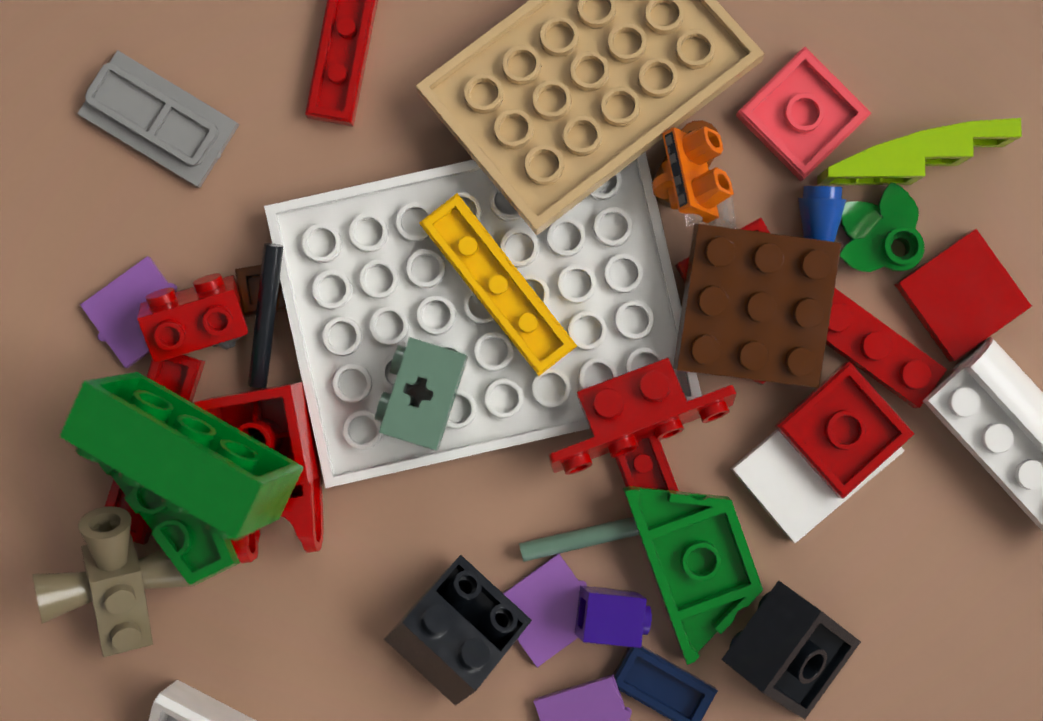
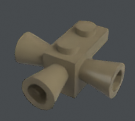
(111, 582)

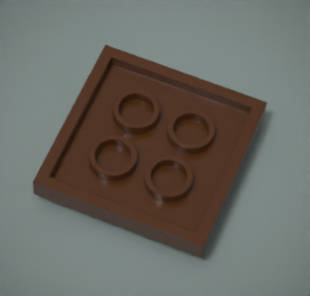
(756, 305)

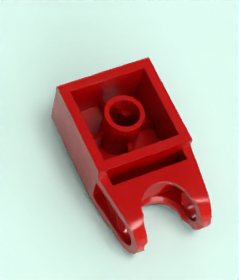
(286, 424)

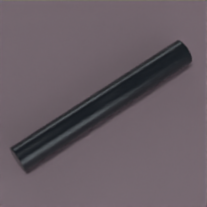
(265, 315)

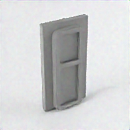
(157, 118)

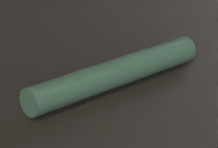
(578, 539)

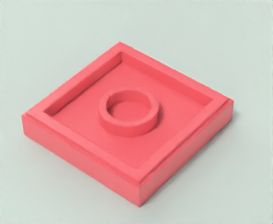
(803, 114)

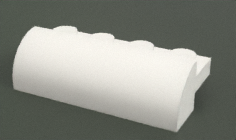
(998, 420)

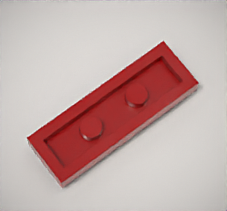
(881, 352)

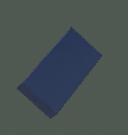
(663, 685)

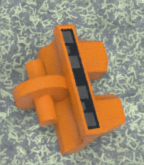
(686, 173)

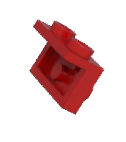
(192, 317)

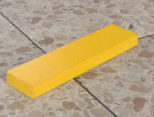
(498, 284)

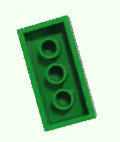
(181, 453)

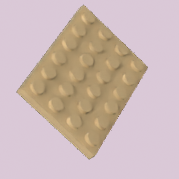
(582, 90)

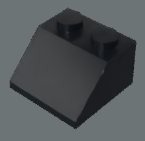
(790, 650)

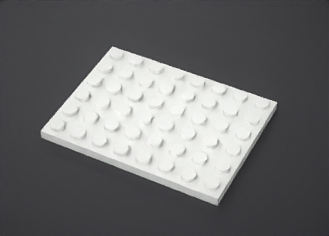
(370, 277)

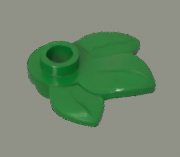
(876, 227)

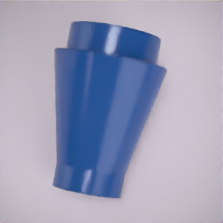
(821, 212)

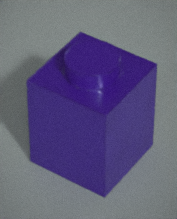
(612, 617)

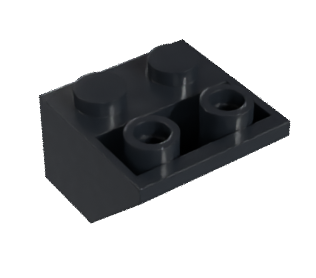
(458, 631)

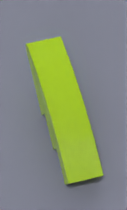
(905, 157)

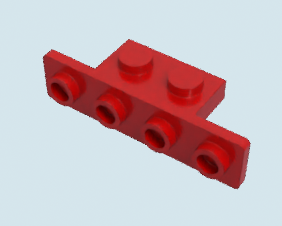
(634, 409)

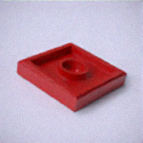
(963, 295)
(844, 430)

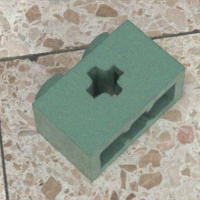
(443, 373)

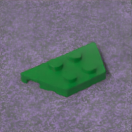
(696, 561)

